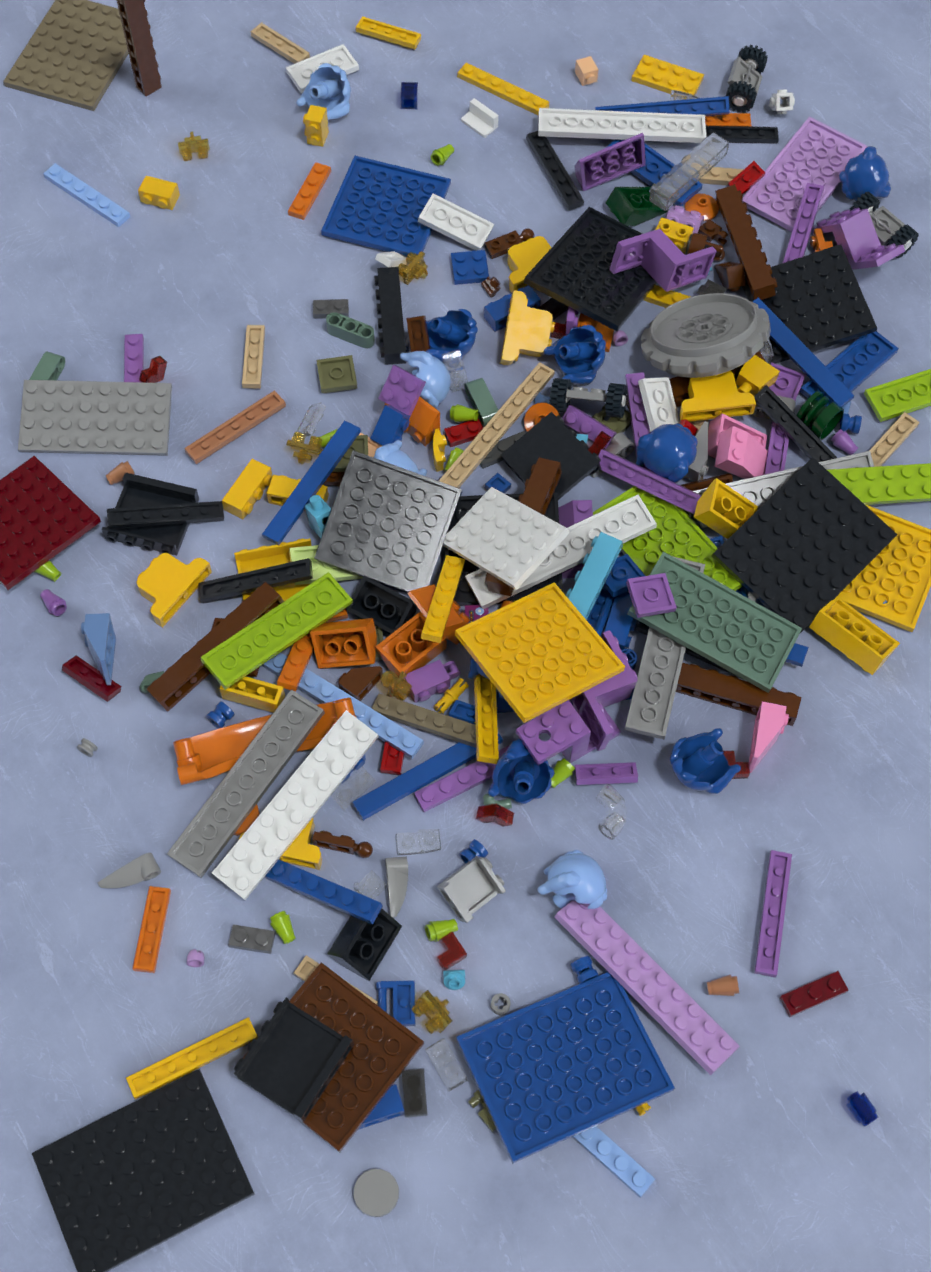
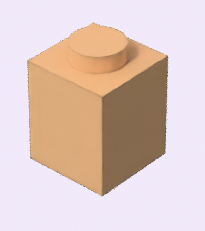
(586, 70)

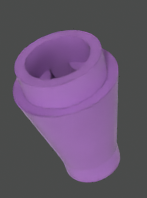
(844, 442)
(54, 604)

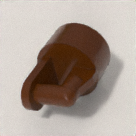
(699, 241)

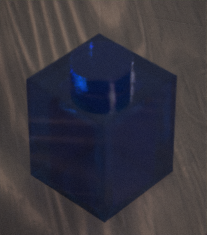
(409, 95)

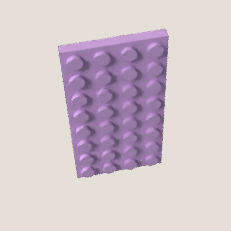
(811, 156)

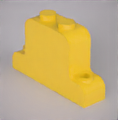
(523, 259)
(526, 330)
(715, 396)
(170, 584)
(301, 851)

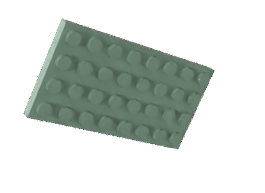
(723, 625)

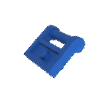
(402, 999)

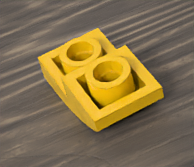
(439, 444)

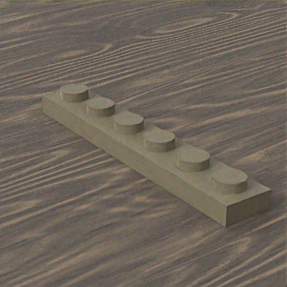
(426, 720)

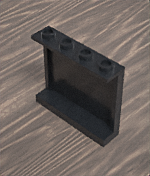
(555, 442)
(150, 492)
(293, 1059)

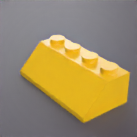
(854, 635)

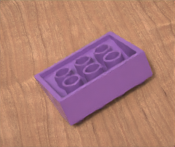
(611, 162)

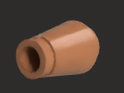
(118, 472)
(723, 986)

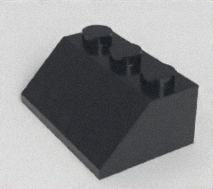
(382, 604)
(363, 944)

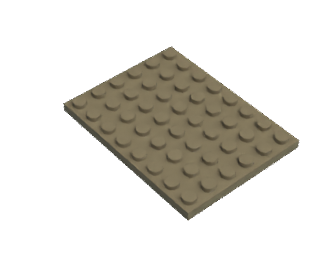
(72, 54)

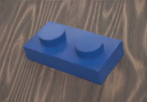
(463, 711)

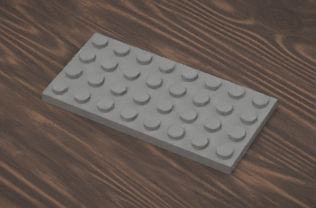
(95, 417)

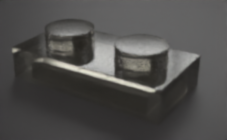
(414, 1093)

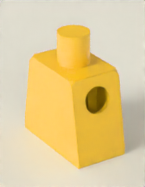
(756, 375)

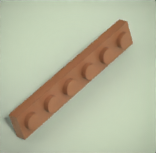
(235, 427)

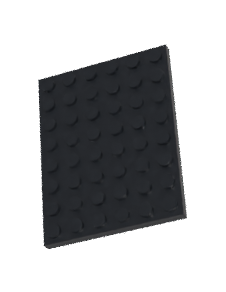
(579, 271)
(804, 545)
(142, 1175)

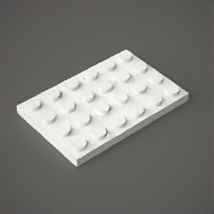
(504, 537)

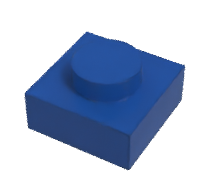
(499, 483)

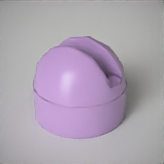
(620, 338)
(195, 958)

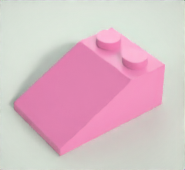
(724, 422)
(740, 454)
(768, 725)

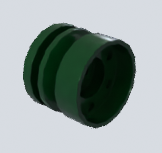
(819, 415)

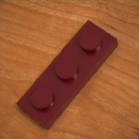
(90, 678)
(814, 994)

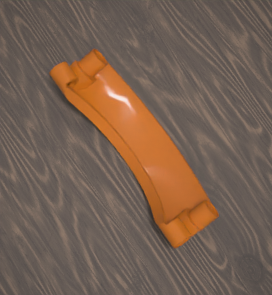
(220, 749)

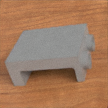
(471, 887)

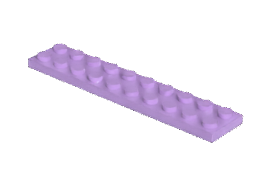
(648, 984)

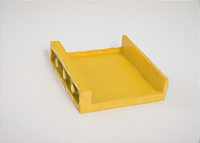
(270, 556)

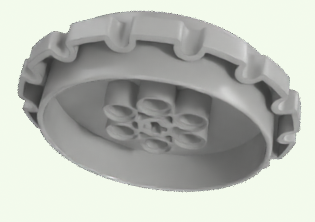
(705, 335)

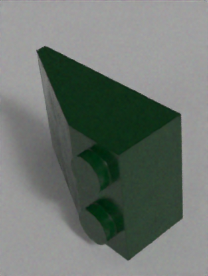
(632, 205)

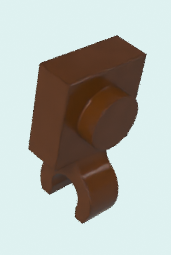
(713, 231)

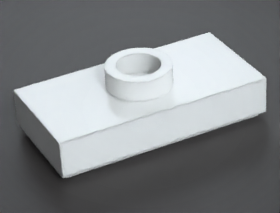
(391, 259)

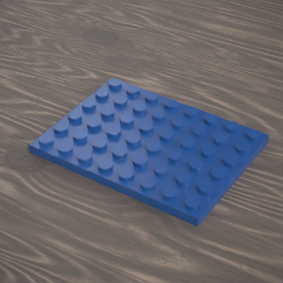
(564, 1065)

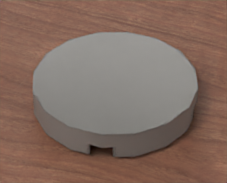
(376, 1193)

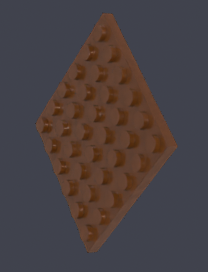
(371, 1067)

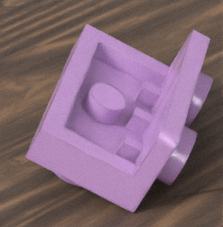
(685, 217)

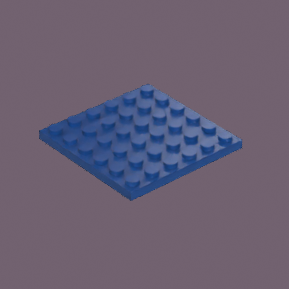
(382, 206)

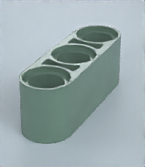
(350, 330)
(49, 367)
(481, 400)

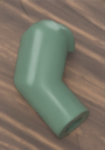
(148, 679)
(488, 800)

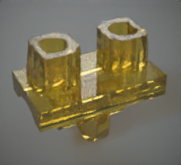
(193, 144)
(415, 269)
(298, 444)
(396, 686)
(434, 1010)

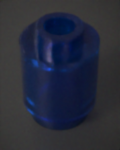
(861, 1108)

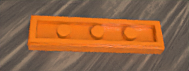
(151, 929)

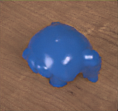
(865, 174)
(452, 333)
(579, 354)
(667, 451)
(701, 762)
(520, 776)

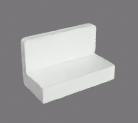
(480, 118)

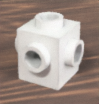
(787, 101)

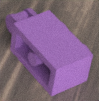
(431, 679)

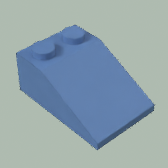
(101, 642)

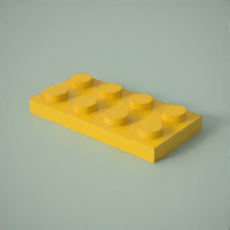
(666, 76)

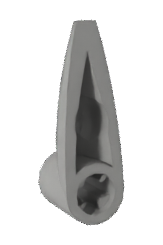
(619, 446)
(136, 871)
(396, 882)

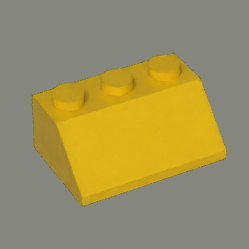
(723, 509)

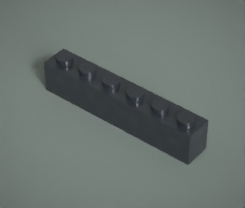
(391, 315)

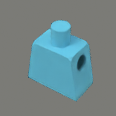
(317, 512)

